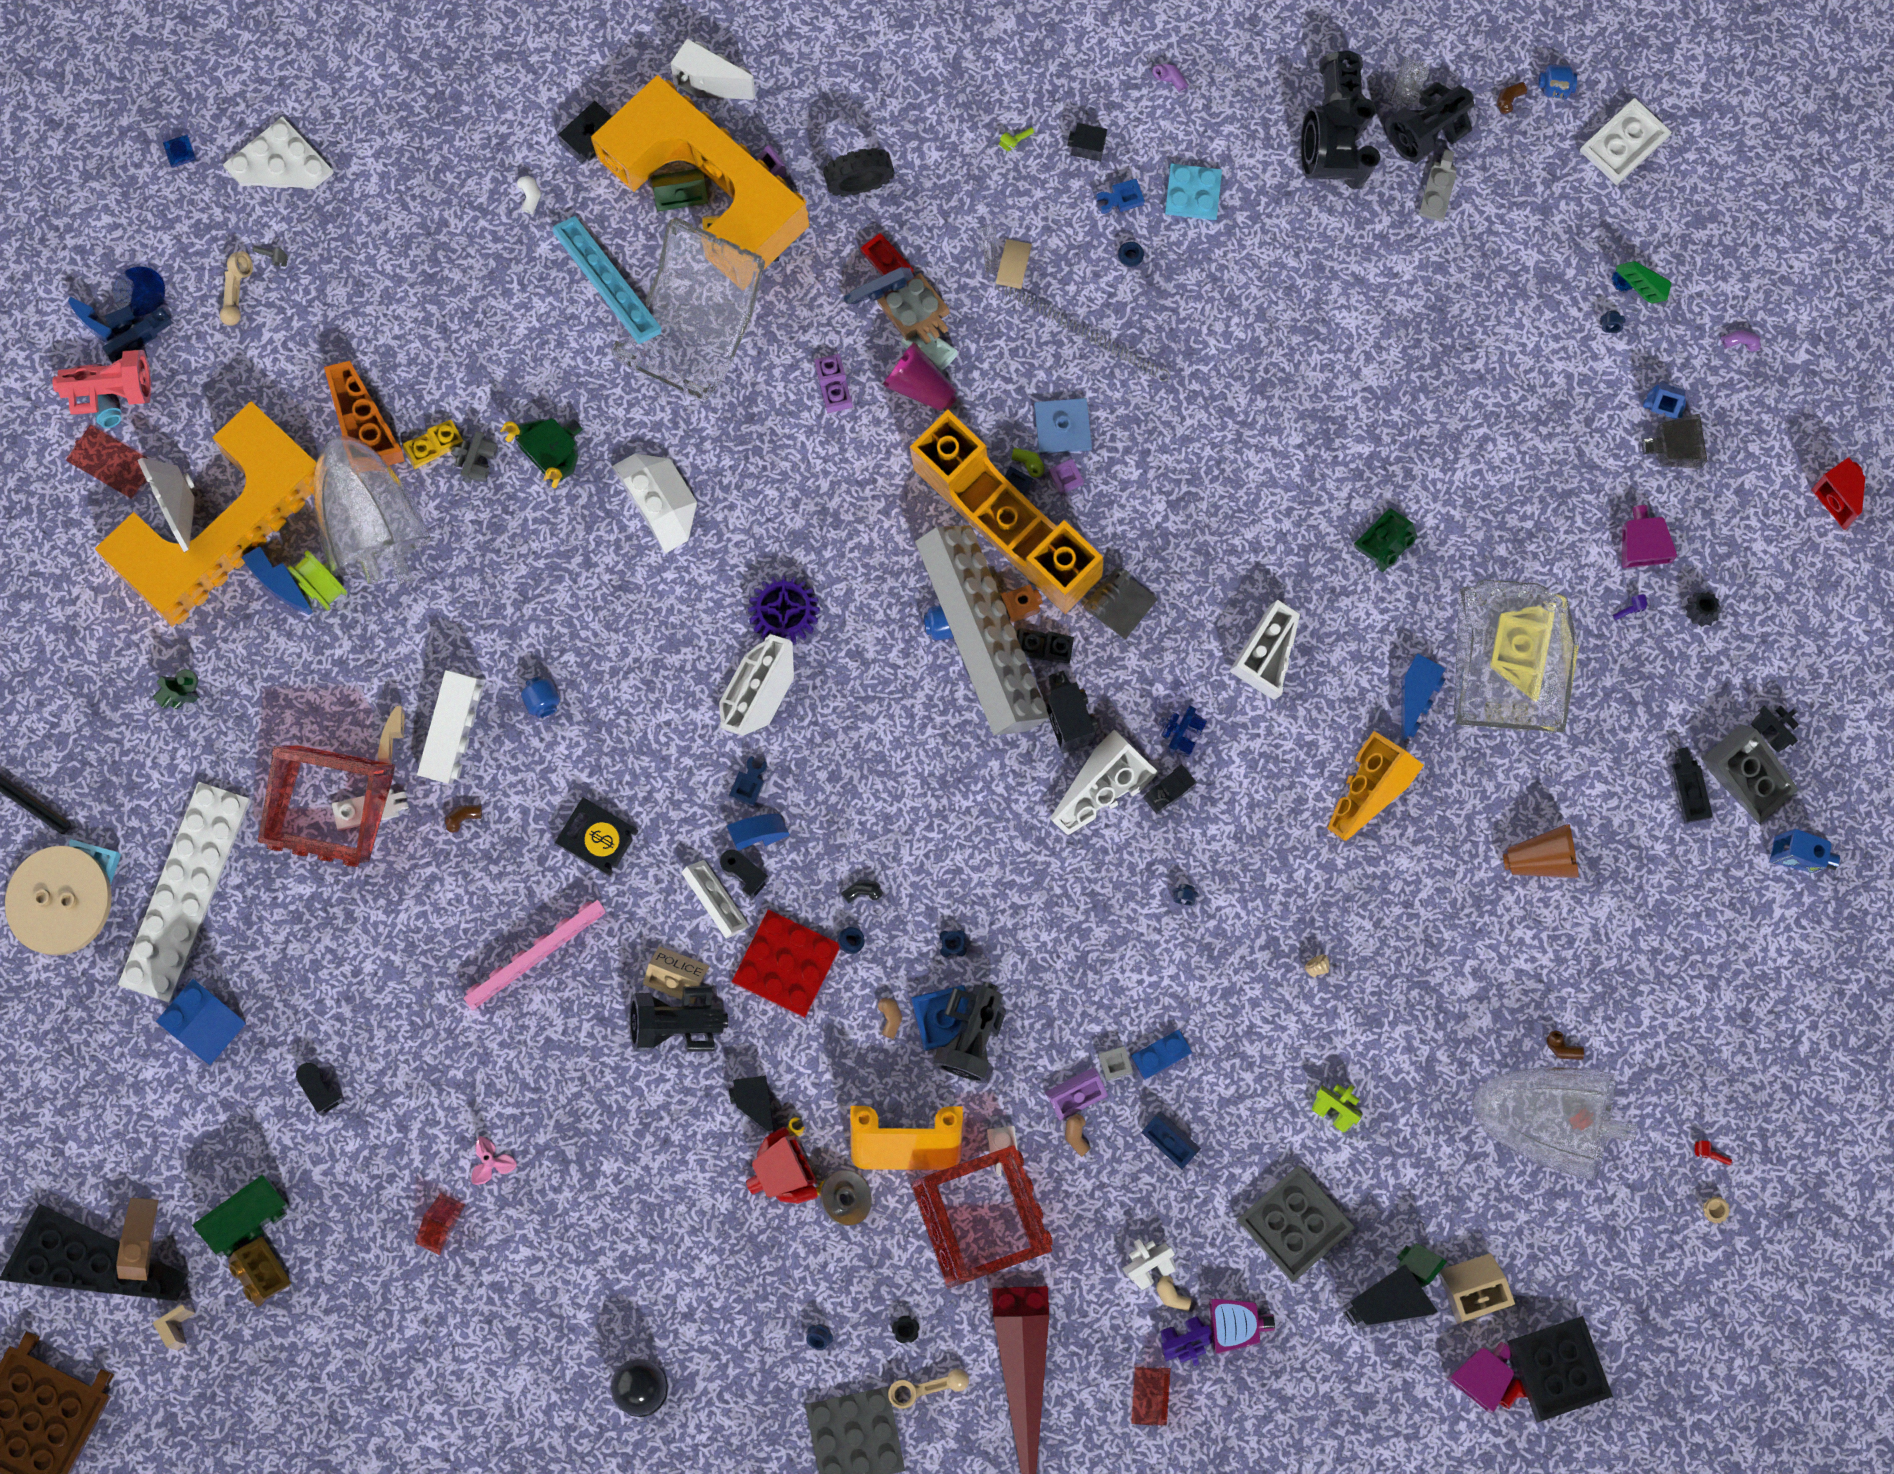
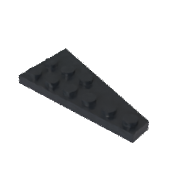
(76, 1257)

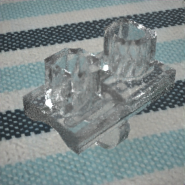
(1409, 82)

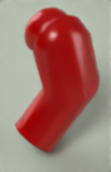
(1514, 1390)

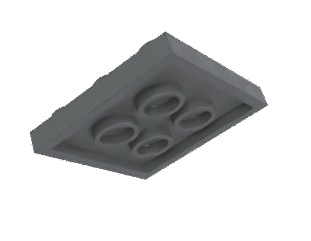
(1295, 1224)
(856, 1434)

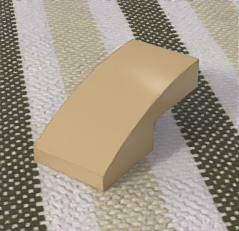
(1013, 263)
(393, 729)

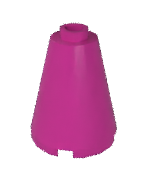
(921, 380)

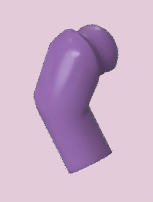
(1170, 73)
(1744, 337)

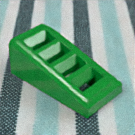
(1646, 282)

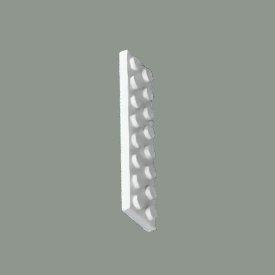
(184, 892)

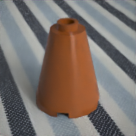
(1544, 855)

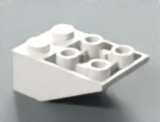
(710, 74)

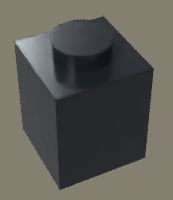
(1087, 141)

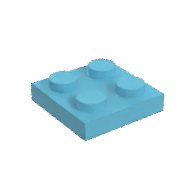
(1193, 191)

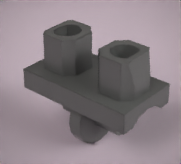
(479, 447)

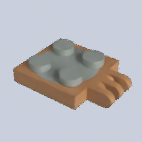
(916, 309)

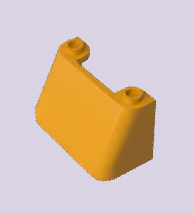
(905, 1147)

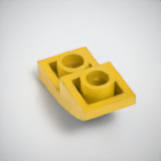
(433, 444)

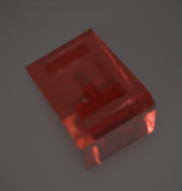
(439, 1223)

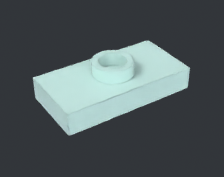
(937, 350)

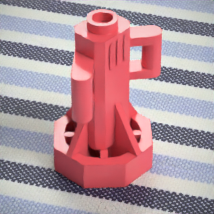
(126, 377)

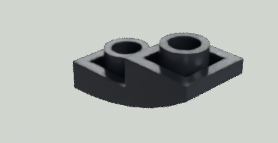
(1045, 646)

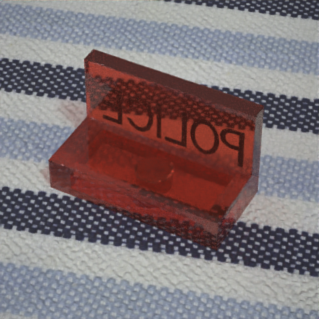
(1151, 1396)

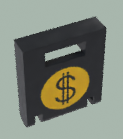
(600, 838)

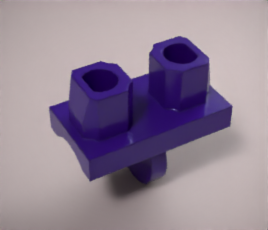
(1188, 1345)

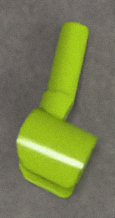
(1008, 140)

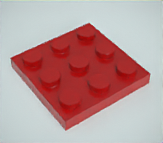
(786, 963)

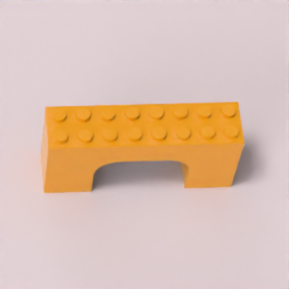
(666, 128)
(275, 486)
(1046, 554)

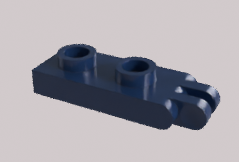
(875, 289)

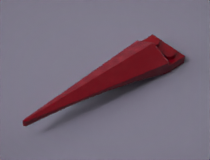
(1022, 1337)

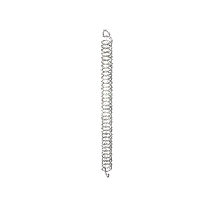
(1087, 332)

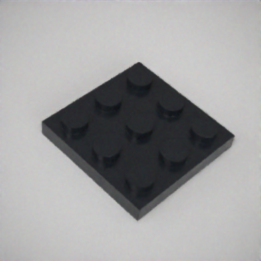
(1559, 1369)

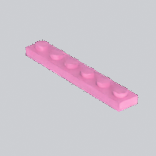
(525, 960)

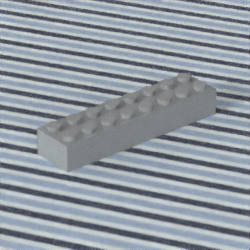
(982, 629)

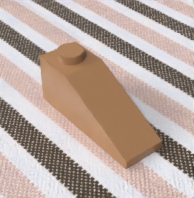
(137, 1239)

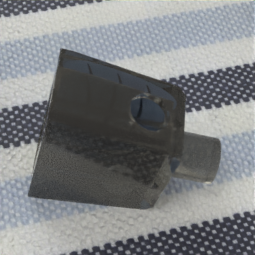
(1678, 443)

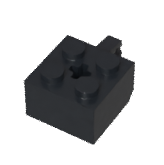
(1069, 714)

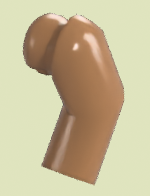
(893, 1016)

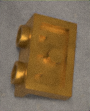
(258, 1271)

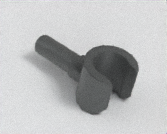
(277, 254)

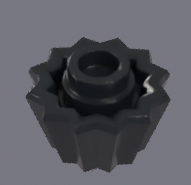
(1703, 608)

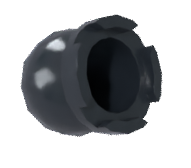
(639, 1388)

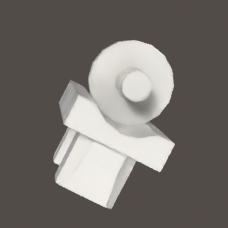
(1147, 1258)

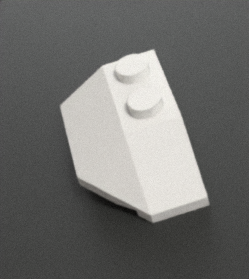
(659, 497)
(758, 686)

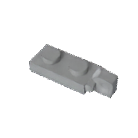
(1439, 188)

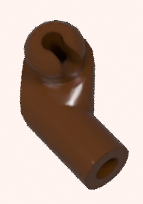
(1507, 97)
(461, 813)
(1561, 1049)

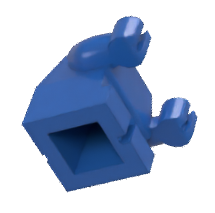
(1666, 399)

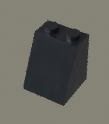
(1390, 1301)

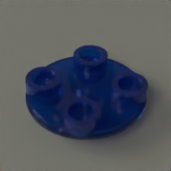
(140, 289)

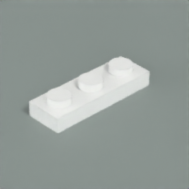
(715, 899)

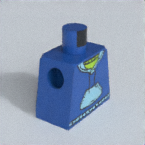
(1805, 852)

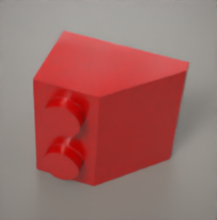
(1842, 492)

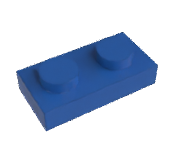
(1161, 1054)

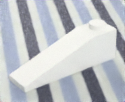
(173, 495)
(1107, 775)

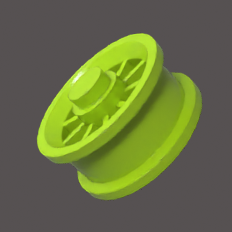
(317, 580)

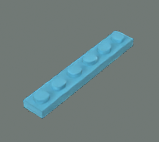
(607, 280)

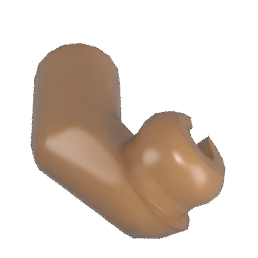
(1073, 1134)

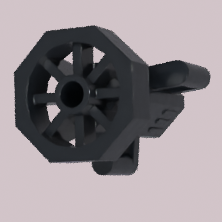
(1416, 131)
(656, 1021)
(967, 1051)

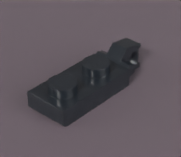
(1690, 788)

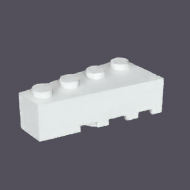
(450, 726)

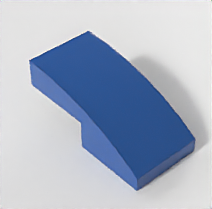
(88, 318)
(758, 828)

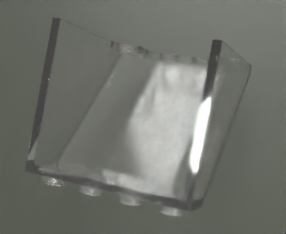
(1514, 657)

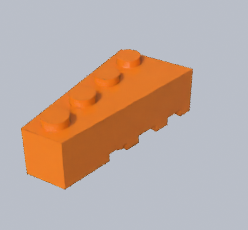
(359, 414)

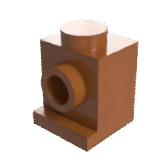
(1021, 611)

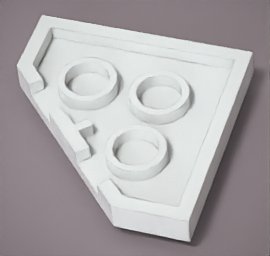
(278, 160)

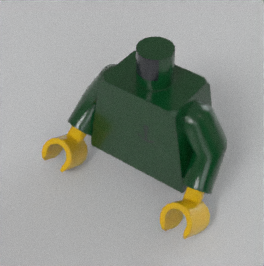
(547, 446)

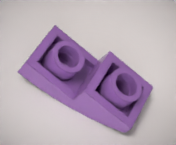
(833, 383)

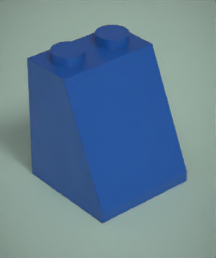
(201, 1022)

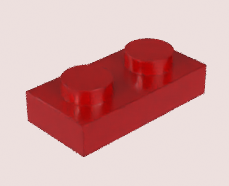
(883, 255)

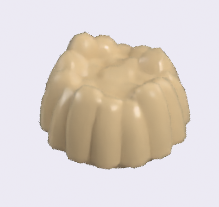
(1317, 965)
(1716, 1209)

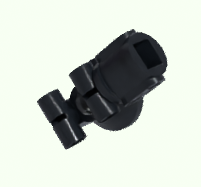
(1333, 128)

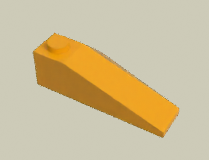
(1381, 778)

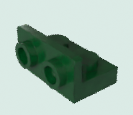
(1387, 539)

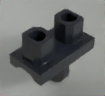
(1784, 737)

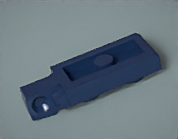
(137, 335)

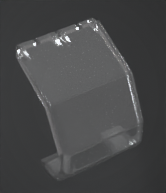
(703, 306)

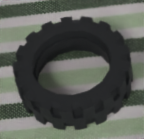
(858, 172)

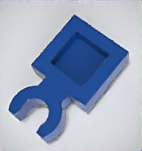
(1124, 196)

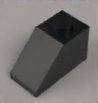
(753, 1101)

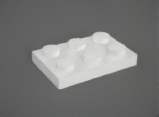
(1625, 141)

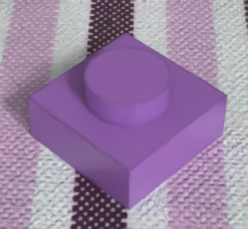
(1066, 477)

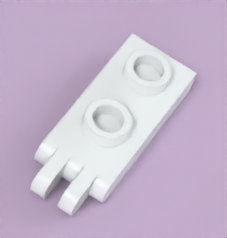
(349, 812)

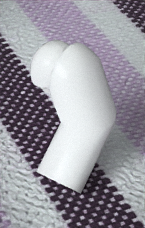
(532, 193)

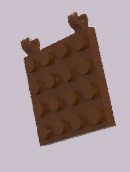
(45, 1412)

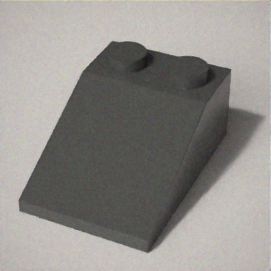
(1750, 772)

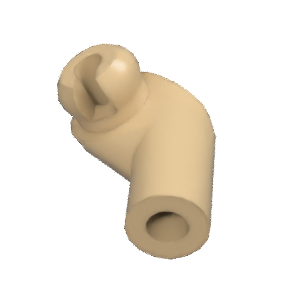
(1169, 1295)

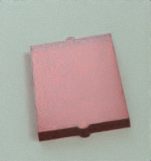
(108, 461)

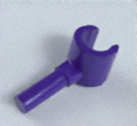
(1639, 602)

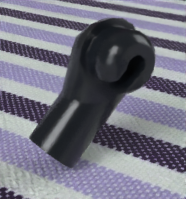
(862, 887)

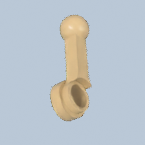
(230, 313)
(956, 1380)

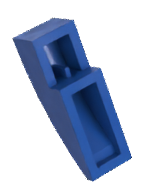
(276, 580)

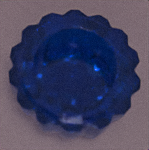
(1620, 283)

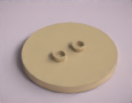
(58, 900)

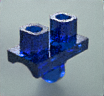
(1191, 722)

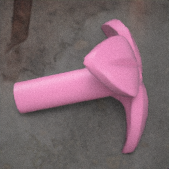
(485, 1150)

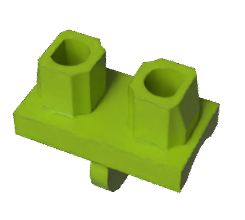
(1328, 1099)

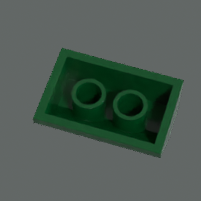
(242, 1216)

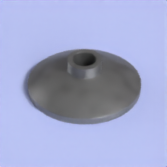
(856, 1195)

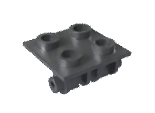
(1120, 603)

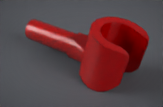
(1704, 1148)

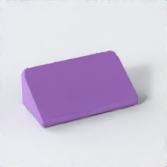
(1076, 1093)

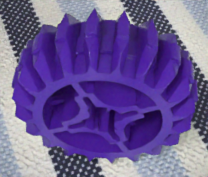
(771, 609)

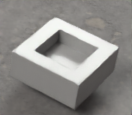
(1115, 1063)

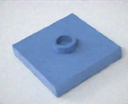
(1062, 426)

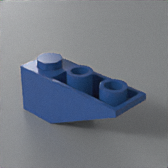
(1416, 688)

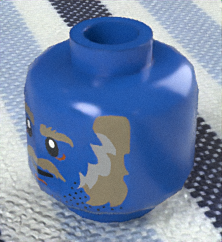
(1558, 81)

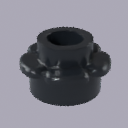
(912, 1325)

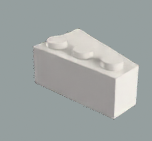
(1268, 651)

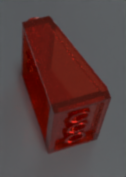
(280, 786)
(940, 1228)

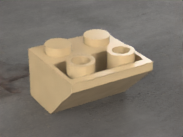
(1476, 1288)

